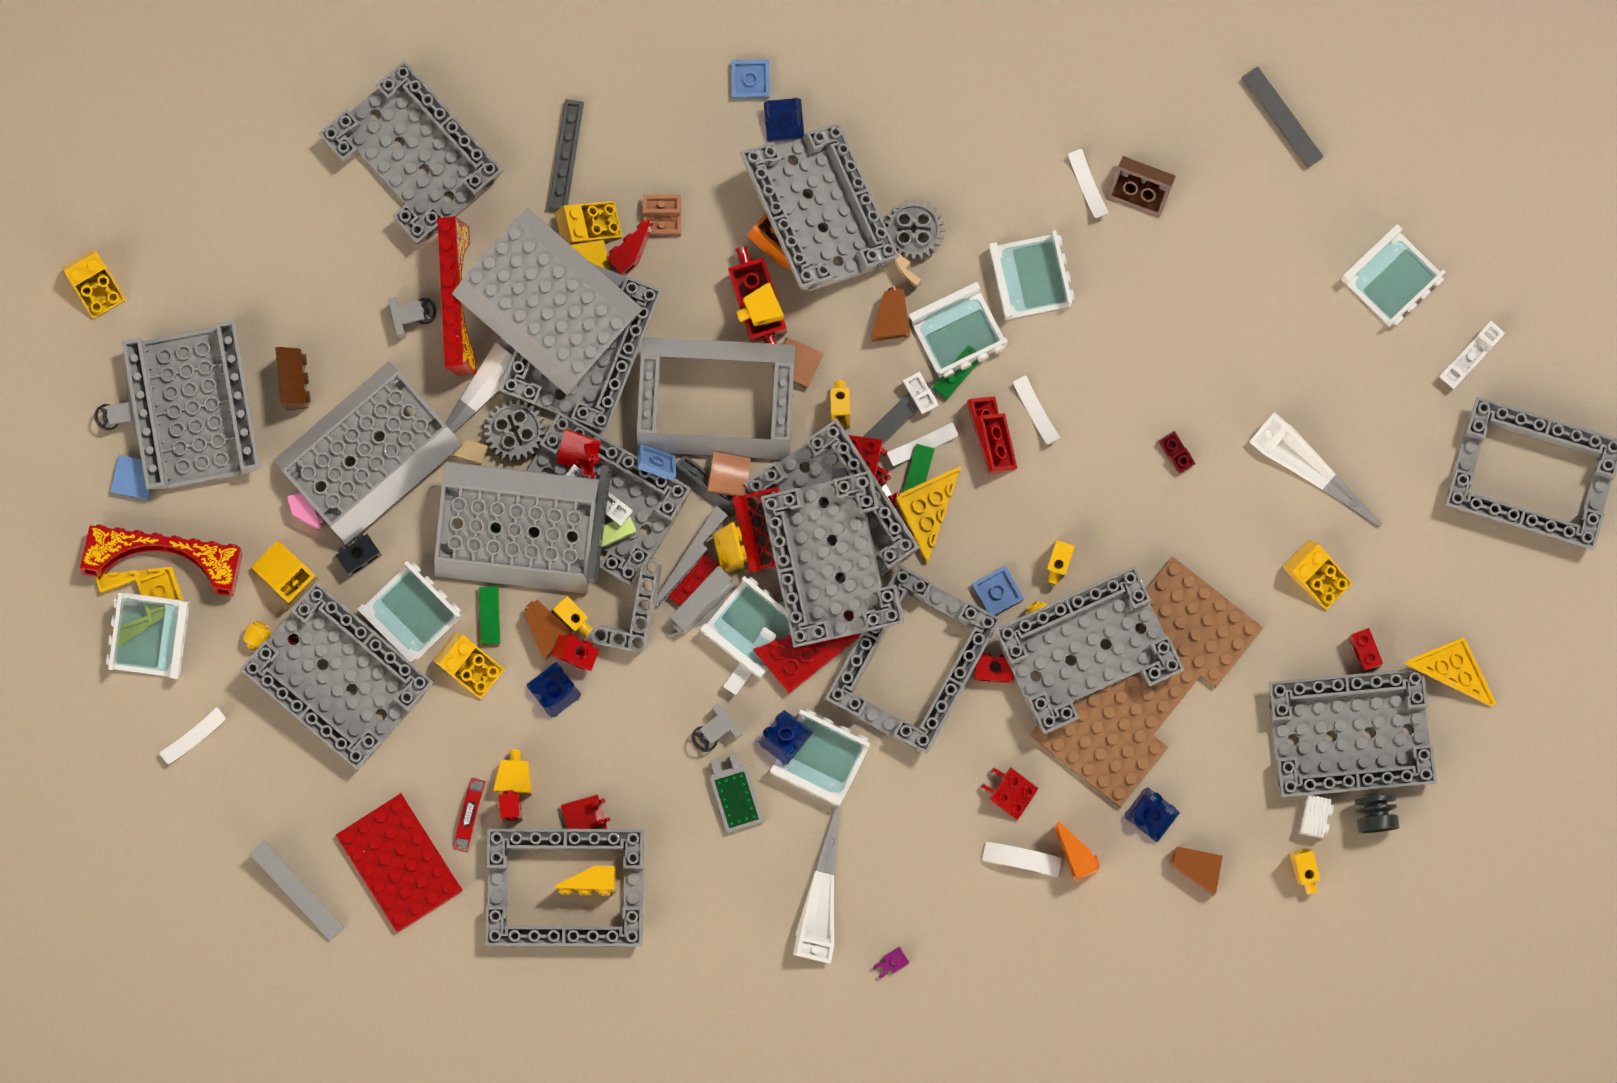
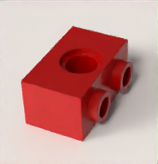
(1365, 650)
(565, 651)
(983, 672)
(510, 806)

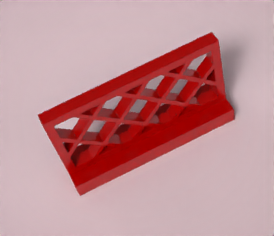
(748, 529)

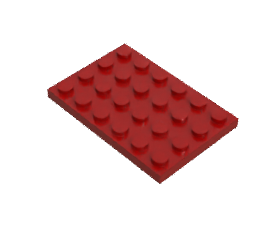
(399, 863)

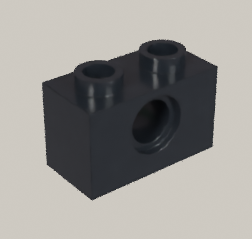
(353, 565)

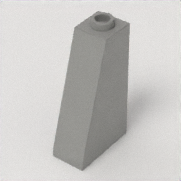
(702, 600)

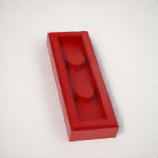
(693, 580)

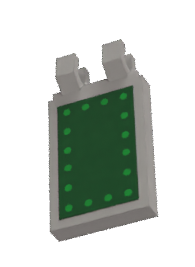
(735, 795)

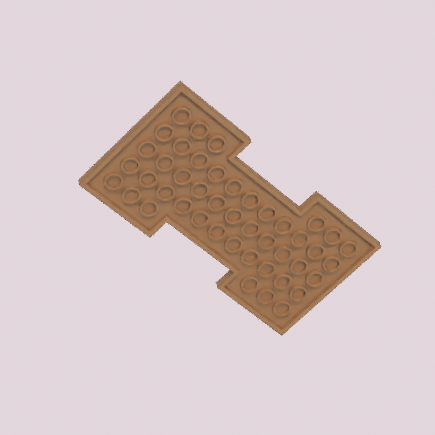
(1116, 726)

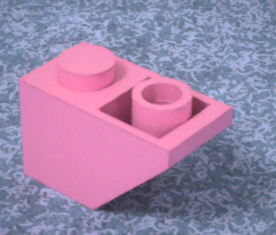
(304, 511)

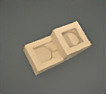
(903, 265)
(471, 451)

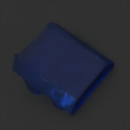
(783, 120)
(554, 690)
(785, 737)
(1151, 814)

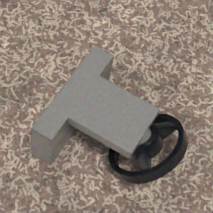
(410, 313)
(116, 414)
(715, 729)

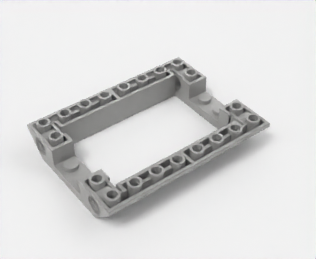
(781, 354)
(1546, 430)
(920, 588)
(626, 840)

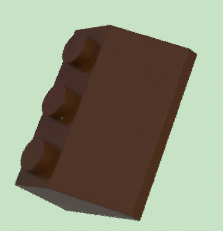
(1141, 186)
(292, 378)

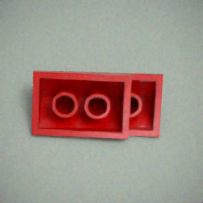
(992, 434)

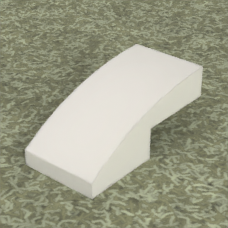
(920, 392)

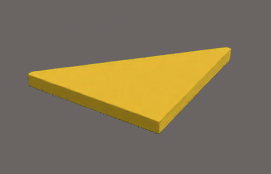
(925, 509)
(1455, 667)

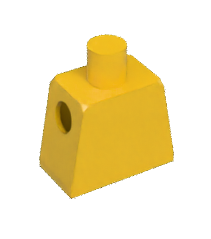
(761, 307)
(840, 403)
(1063, 552)
(565, 610)
(514, 775)
(1302, 861)

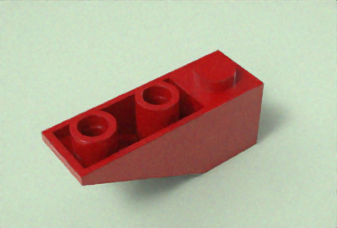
(629, 253)

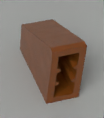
(891, 317)
(544, 627)
(1198, 866)

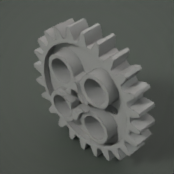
(914, 213)
(499, 437)

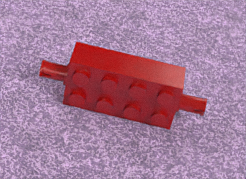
(747, 279)

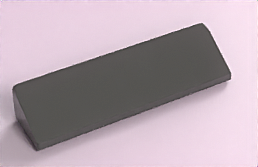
(697, 479)

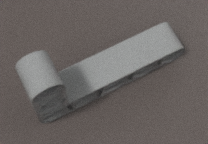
(638, 613)

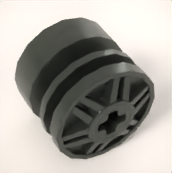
(1377, 813)

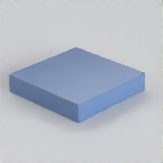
(750, 79)
(656, 462)
(130, 478)
(998, 591)

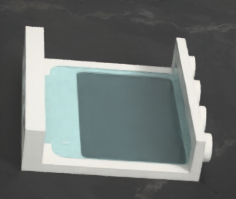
(1031, 276)
(1393, 277)
(953, 325)
(411, 613)
(740, 621)
(148, 634)
(826, 760)

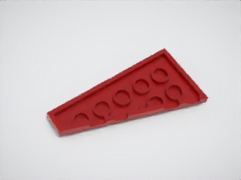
(797, 664)

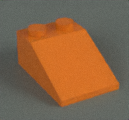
(1078, 856)

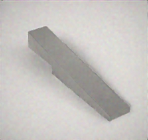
(693, 553)
(296, 890)

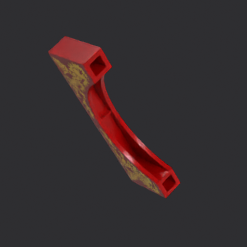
(453, 243)
(108, 546)

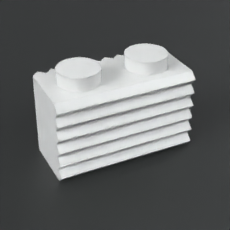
(1315, 816)

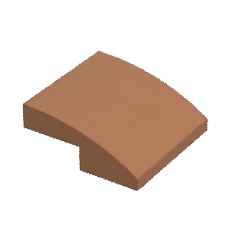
(664, 213)
(806, 362)
(728, 474)

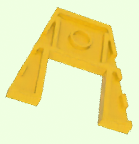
(151, 582)

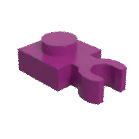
(894, 961)

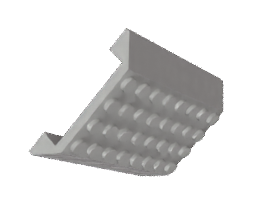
(546, 300)
(191, 407)

